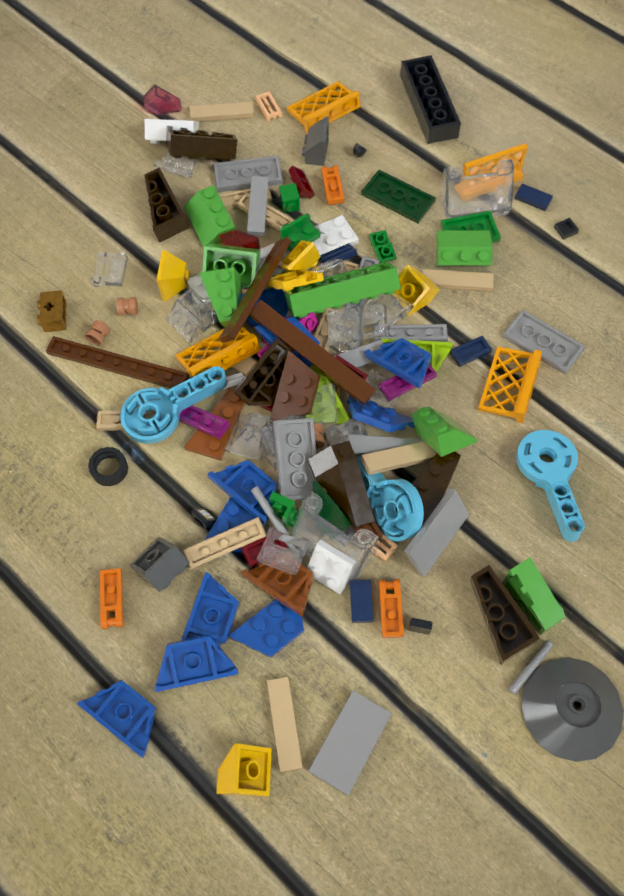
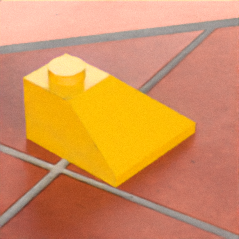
(301, 257)
(171, 275)
(416, 288)
(245, 771)

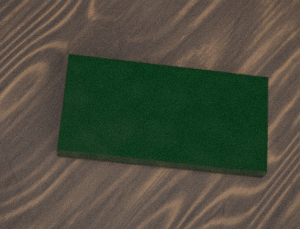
(398, 196)

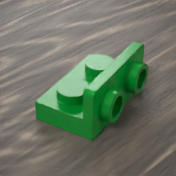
(300, 230)
(284, 509)

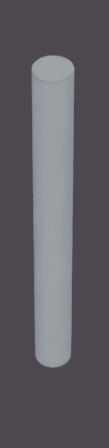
(271, 514)

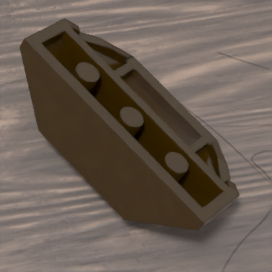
(263, 379)

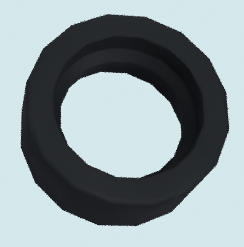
(100, 455)

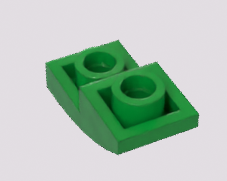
(382, 247)

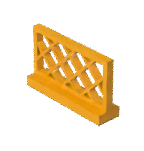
(337, 108)
(494, 158)
(223, 357)
(526, 389)

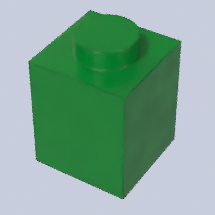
(289, 198)

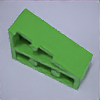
(224, 291)
(533, 596)

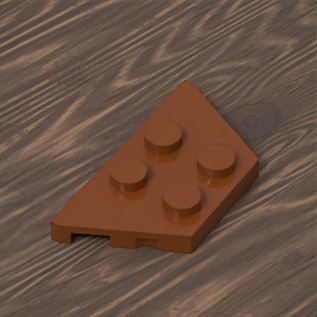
(283, 586)

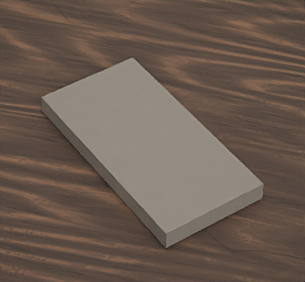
(238, 173)
(533, 334)
(294, 447)
(437, 532)
(350, 743)

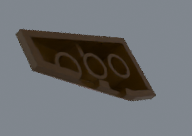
(341, 477)

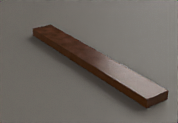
(254, 290)
(312, 352)
(116, 363)

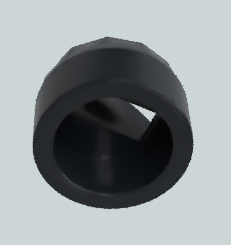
(359, 150)

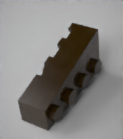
(200, 144)
(165, 211)
(434, 481)
(504, 619)

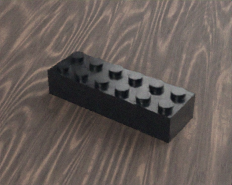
(430, 99)

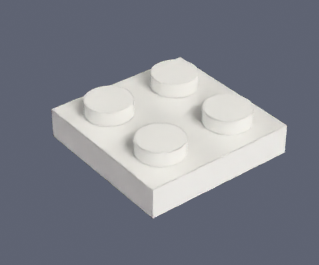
(331, 566)

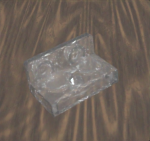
(180, 166)

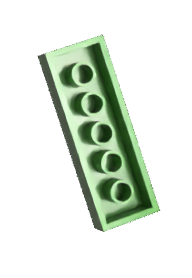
(342, 289)

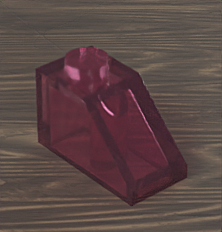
(161, 101)

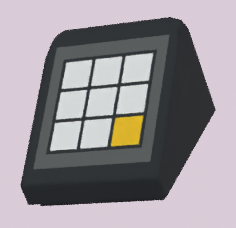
(204, 517)

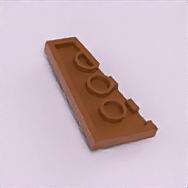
(228, 408)

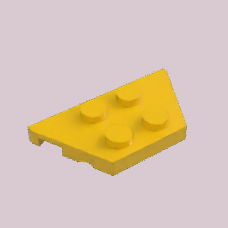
(294, 278)

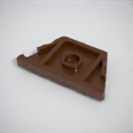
(296, 389)

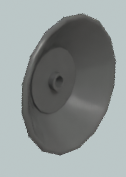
(561, 727)

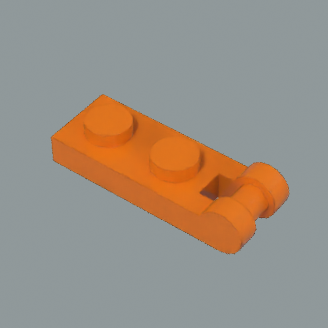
(332, 185)
(111, 598)
(391, 609)

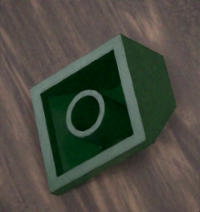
(330, 510)

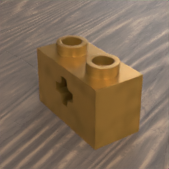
(52, 311)

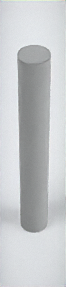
(530, 667)

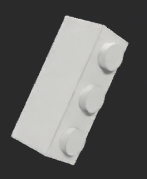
(156, 129)

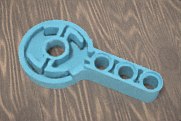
(168, 407)
(553, 476)
(384, 496)

